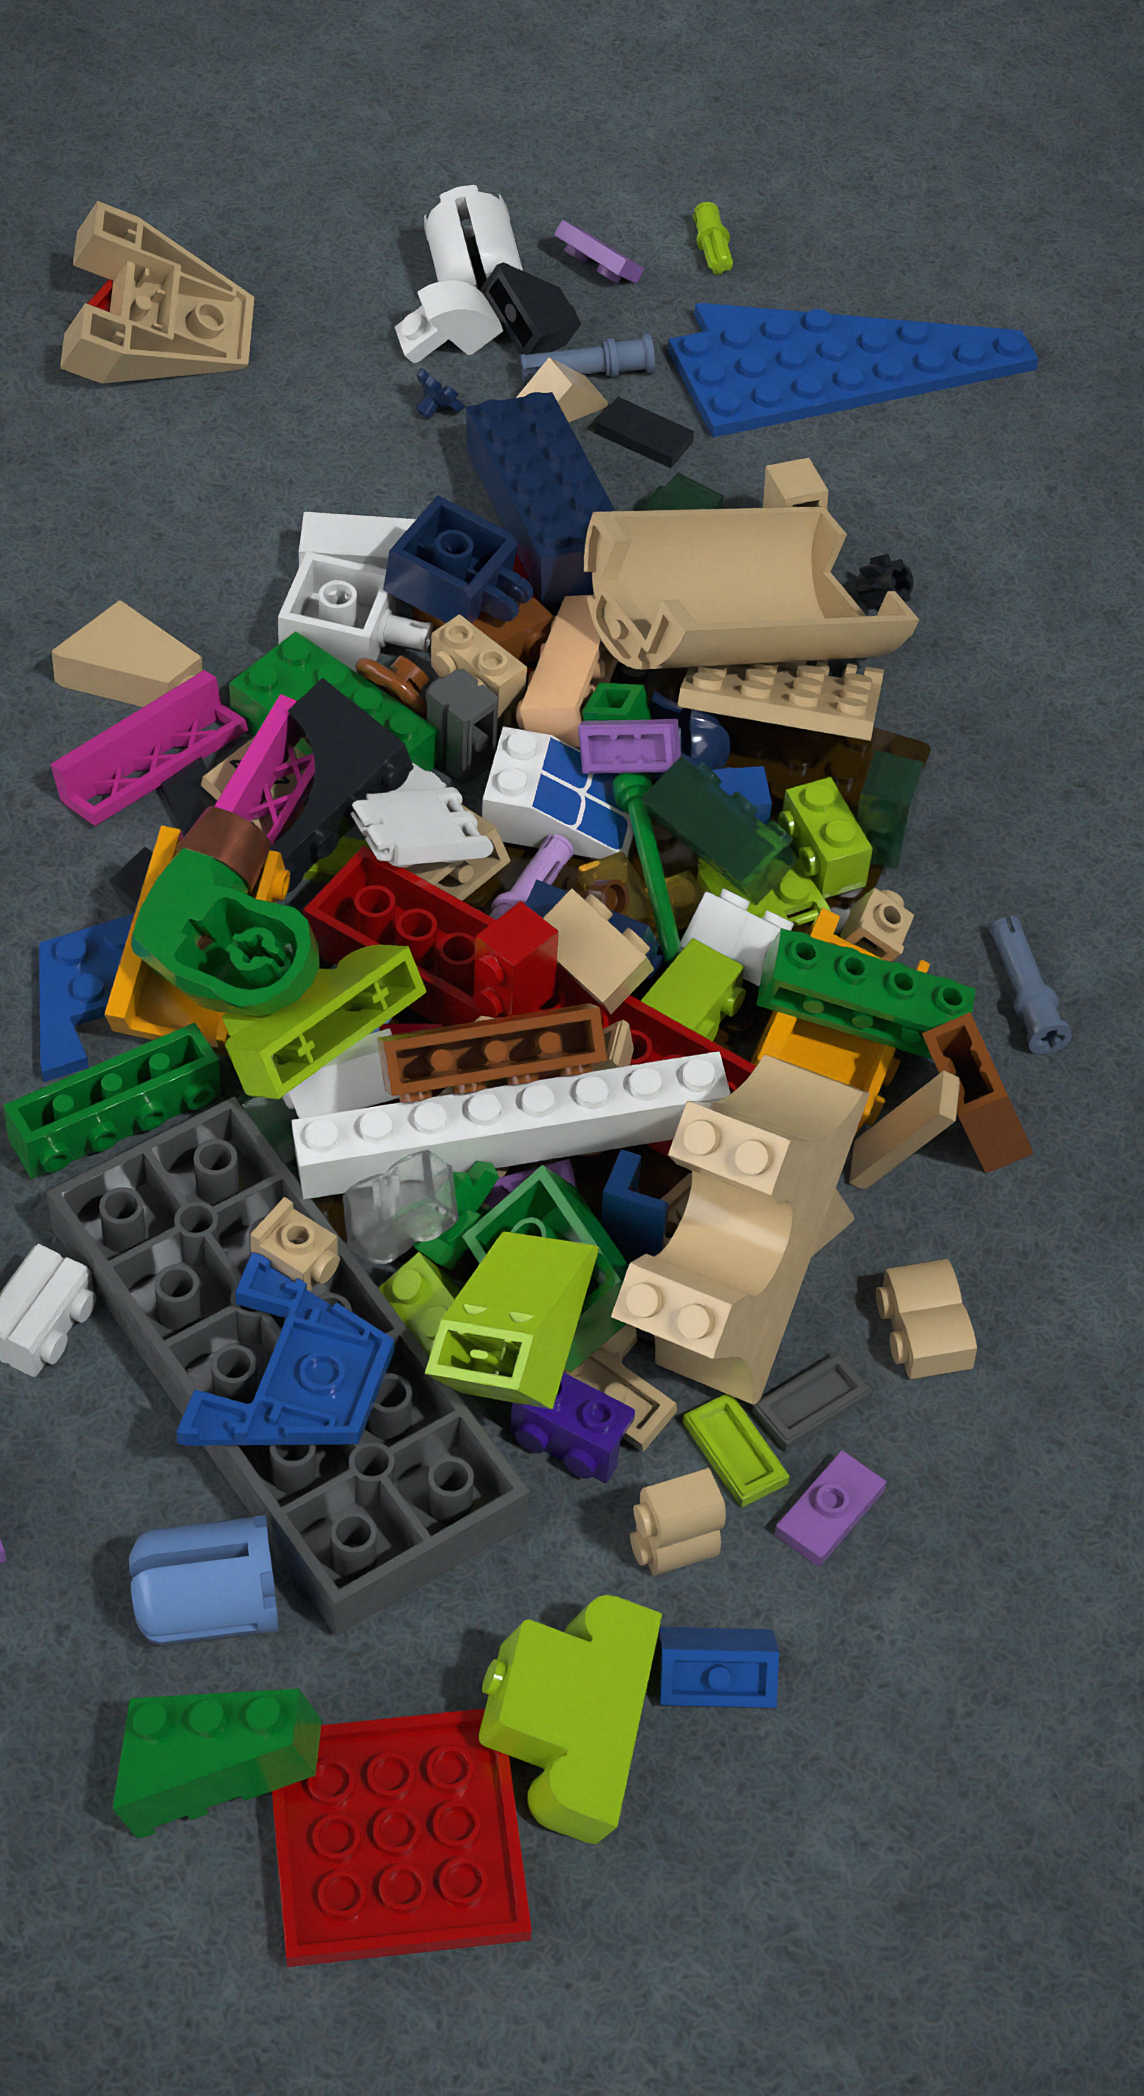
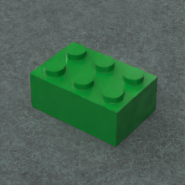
(555, 1210)

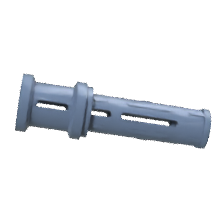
(608, 358)
(1034, 1000)

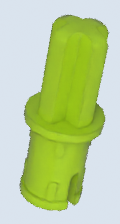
(712, 237)

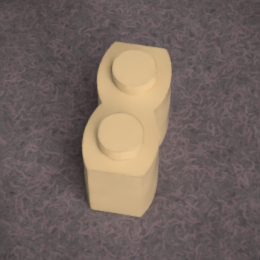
(927, 1319)
(678, 1522)

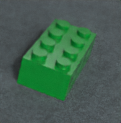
(297, 666)

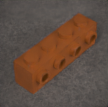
(492, 1050)

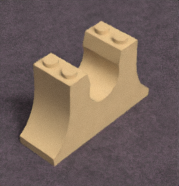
(750, 1225)

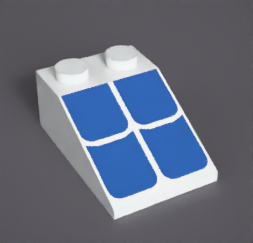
(541, 791)

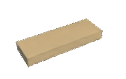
(905, 1130)

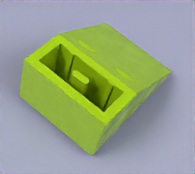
(514, 1320)

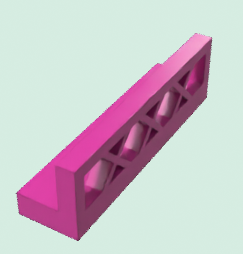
(139, 745)
(262, 766)

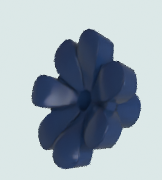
(436, 396)

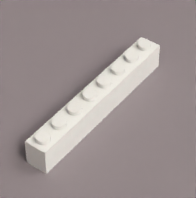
(508, 1122)

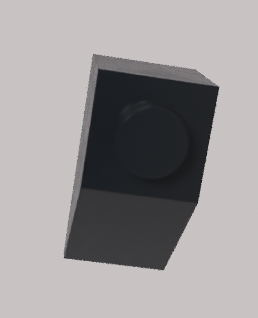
(530, 310)

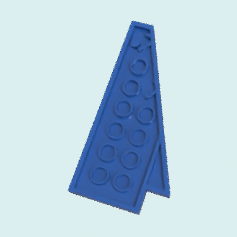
(794, 365)

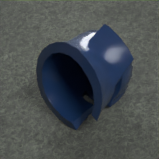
(699, 733)

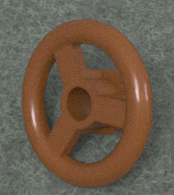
(401, 681)

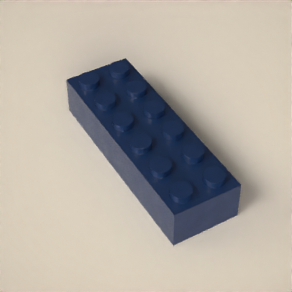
(538, 487)

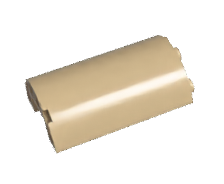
(729, 589)

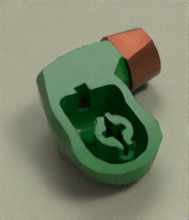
(213, 936)

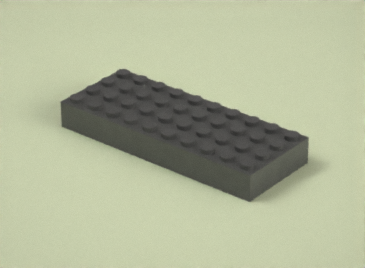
(350, 1520)

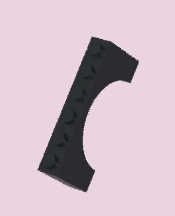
(350, 760)

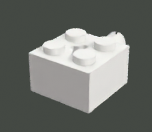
(347, 611)

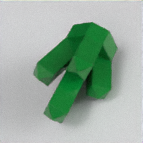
(470, 1193)

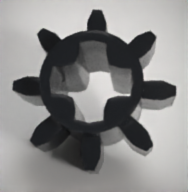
(881, 577)

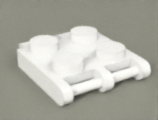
(419, 827)

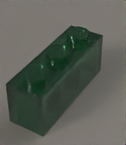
(720, 828)

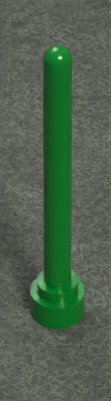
(628, 792)

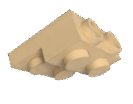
(464, 646)

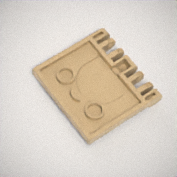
(788, 695)

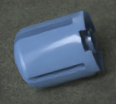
(203, 1581)

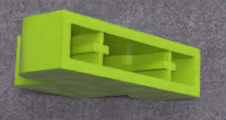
(334, 1013)
(573, 1710)

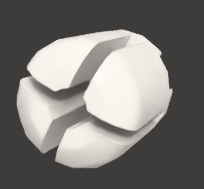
(487, 237)

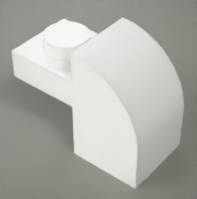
(447, 312)

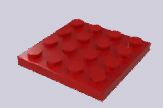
(400, 1843)

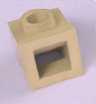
(880, 919)
(296, 1245)

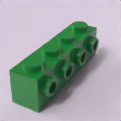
(858, 992)
(113, 1101)

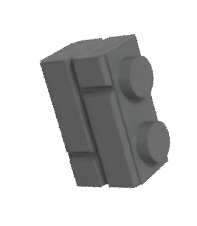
(465, 724)

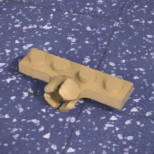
(607, 1374)

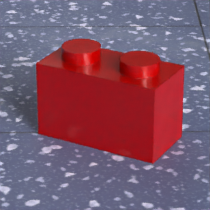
(515, 963)

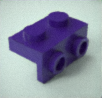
(579, 1430)

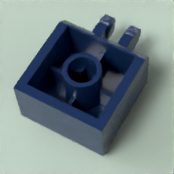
(456, 566)

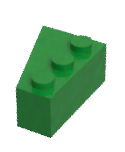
(209, 1749)

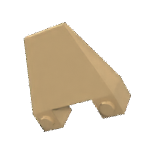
(165, 308)

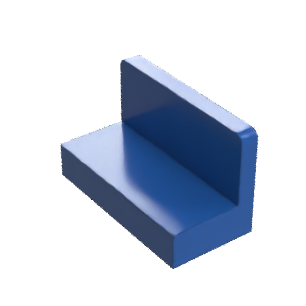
(632, 1219)
(718, 1667)

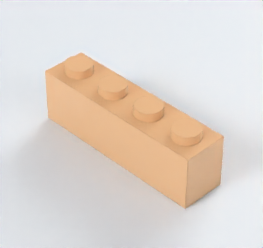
(566, 674)

